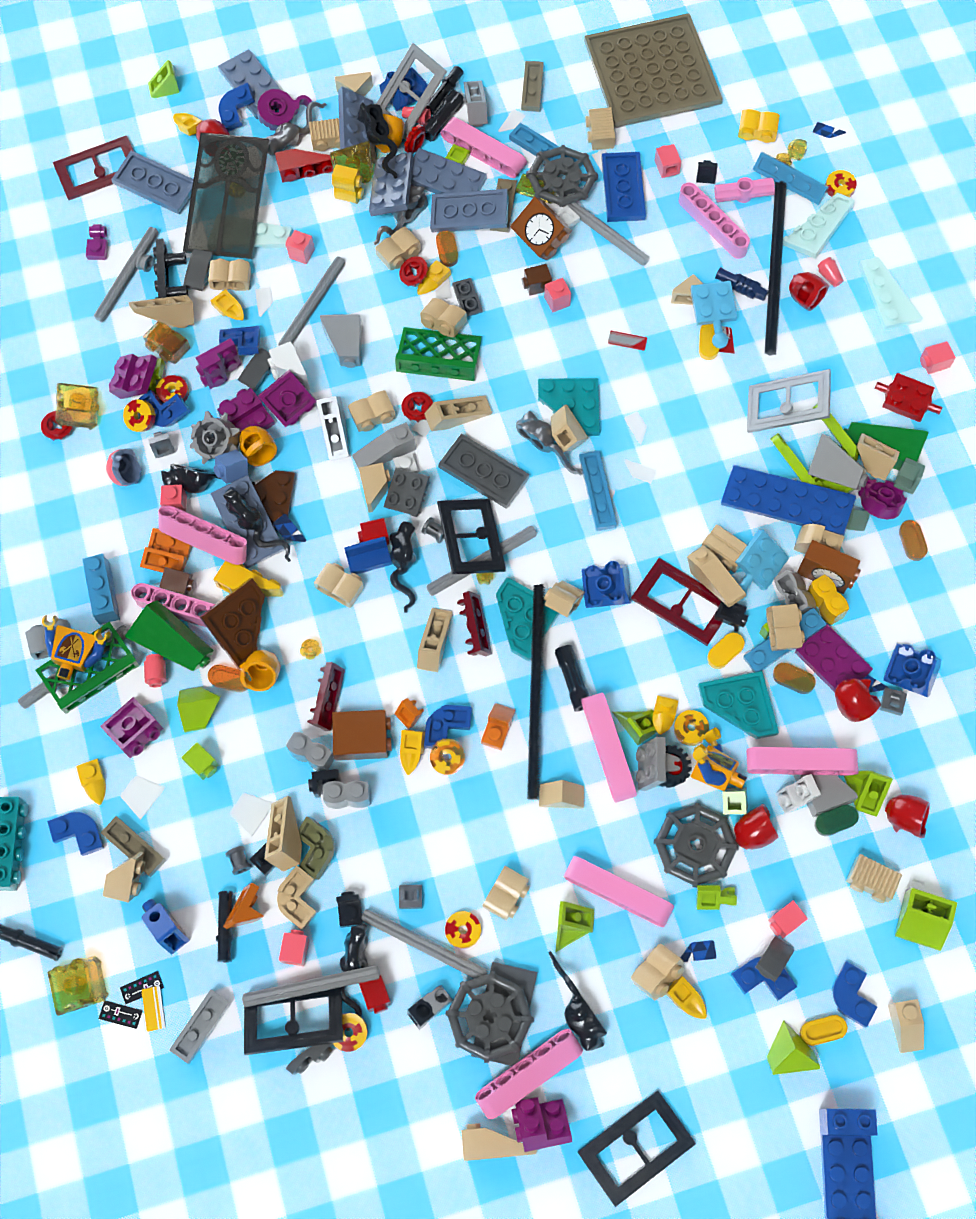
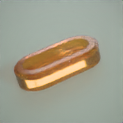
(447, 248)
(913, 540)
(226, 678)
(794, 678)

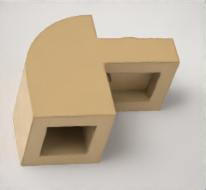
(817, 533)

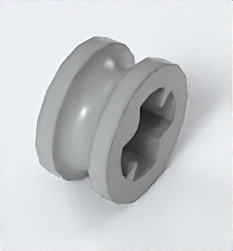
(144, 262)

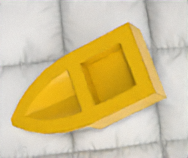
(186, 123)
(435, 277)
(227, 305)
(664, 713)
(411, 748)
(92, 780)
(687, 998)

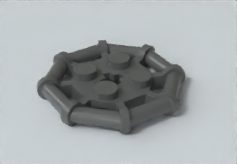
(563, 166)
(708, 840)
(483, 1029)

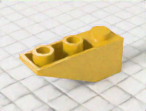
(232, 576)

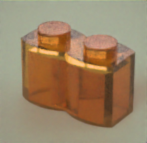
(166, 342)

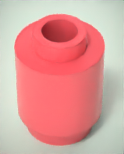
(155, 670)

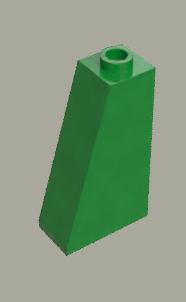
(906, 441)
(169, 637)

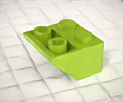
(925, 919)

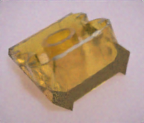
(356, 157)
(76, 405)
(77, 985)

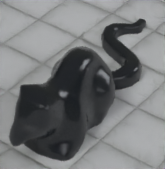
(377, 131)
(192, 479)
(251, 519)
(402, 558)
(354, 958)
(580, 1016)

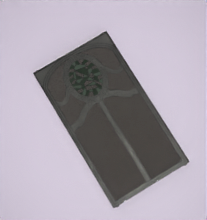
(226, 195)

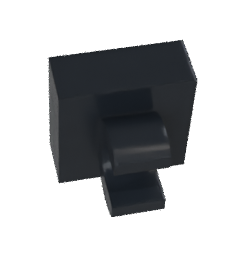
(706, 172)
(259, 861)

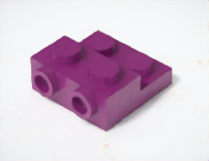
(216, 363)
(132, 375)
(288, 398)
(246, 411)
(132, 728)
(541, 1124)

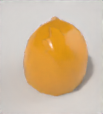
(396, 132)
(257, 445)
(262, 668)

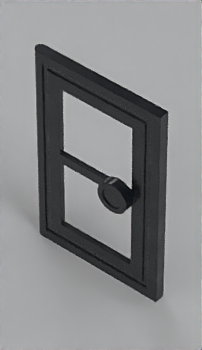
(488, 531)
(293, 1040)
(622, 1127)

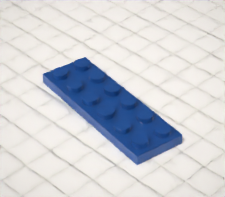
(788, 499)

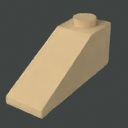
(174, 311)
(455, 412)
(714, 576)
(434, 640)
(283, 836)
(487, 1144)

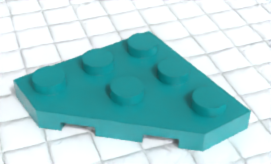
(578, 394)
(516, 612)
(742, 702)

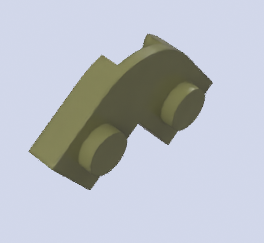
(321, 847)

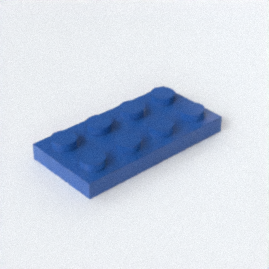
(623, 186)

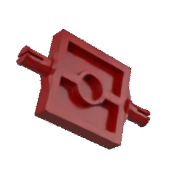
(908, 397)

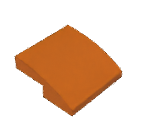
(165, 552)

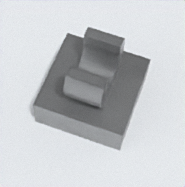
(161, 445)
(893, 701)
(410, 896)

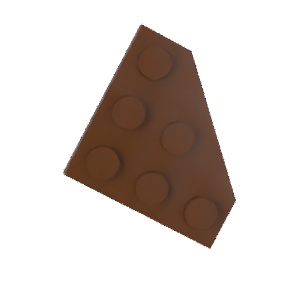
(276, 493)
(237, 621)

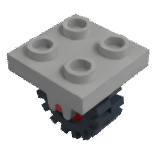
(661, 765)

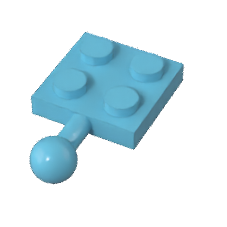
(714, 305)
(761, 561)

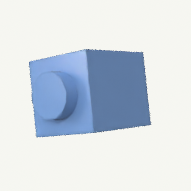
(231, 466)

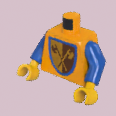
(72, 647)
(714, 766)

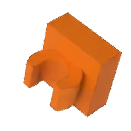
(408, 713)

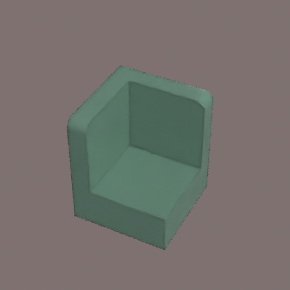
(909, 476)
(858, 519)

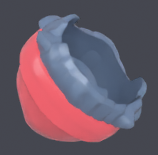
(123, 467)

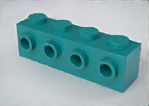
(12, 831)

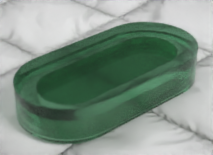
(836, 820)

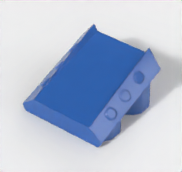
(402, 99)
(606, 585)
(913, 669)

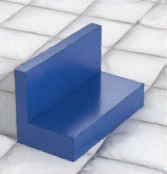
(368, 555)

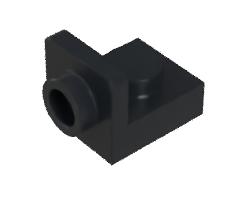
(732, 615)
(321, 778)
(349, 909)

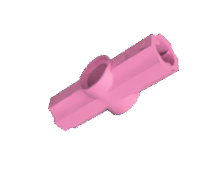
(744, 190)

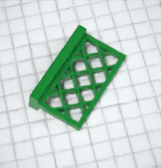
(436, 365)
(95, 684)

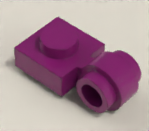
(97, 247)

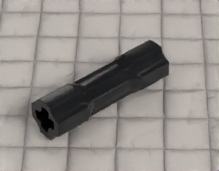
(449, 106)
(568, 663)

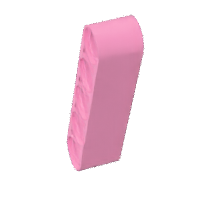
(484, 147)
(713, 220)
(202, 535)
(173, 602)
(608, 747)
(802, 761)
(619, 891)
(528, 1074)

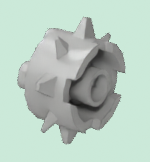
(214, 436)

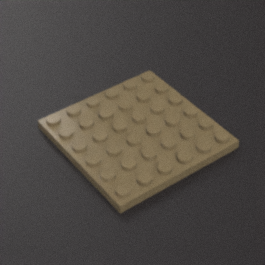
(652, 70)

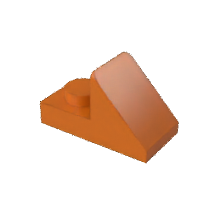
(498, 726)
(242, 911)

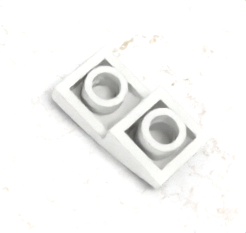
(798, 794)

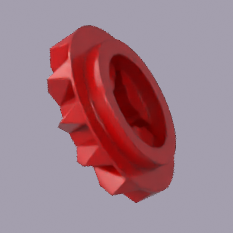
(415, 139)
(406, 274)
(420, 399)
(50, 431)

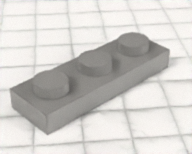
(199, 1026)

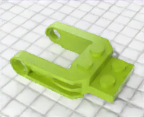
(840, 435)

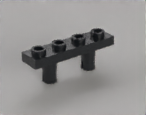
(161, 270)

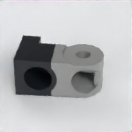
(429, 1007)

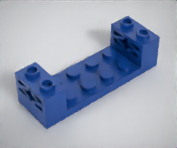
(848, 1162)

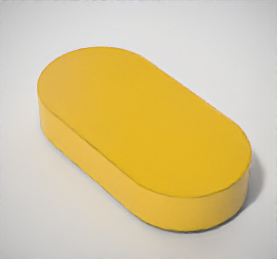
(706, 348)
(725, 650)
(823, 1030)

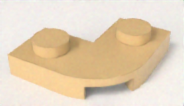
(290, 899)

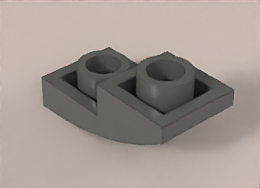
(197, 269)
(467, 297)
(256, 370)
(774, 959)
(317, 1053)

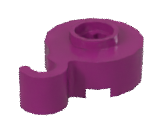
(283, 101)
(882, 499)

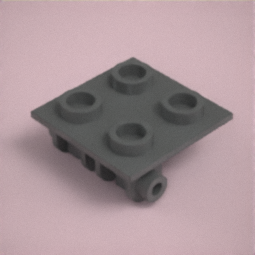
(407, 492)

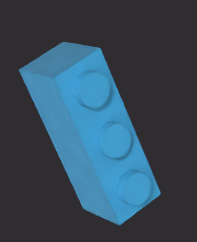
(101, 589)

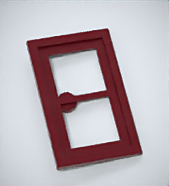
(99, 171)
(674, 615)

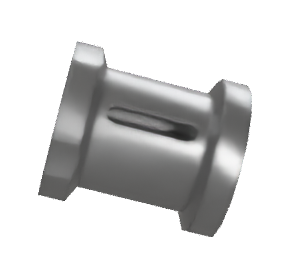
(429, 528)
(238, 860)

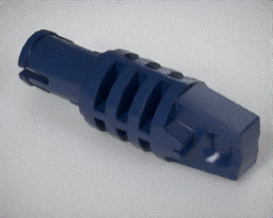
(743, 284)

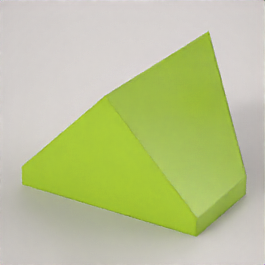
(164, 81)
(196, 708)
(637, 724)
(871, 790)
(573, 923)
(790, 1053)

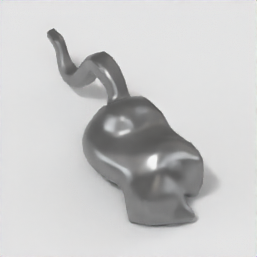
(288, 133)
(416, 204)
(540, 435)

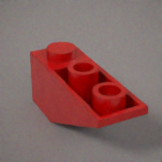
(299, 164)

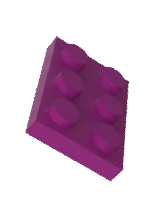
(832, 658)

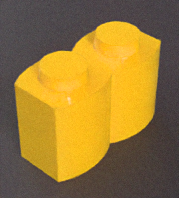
(758, 125)
(347, 184)
(830, 603)

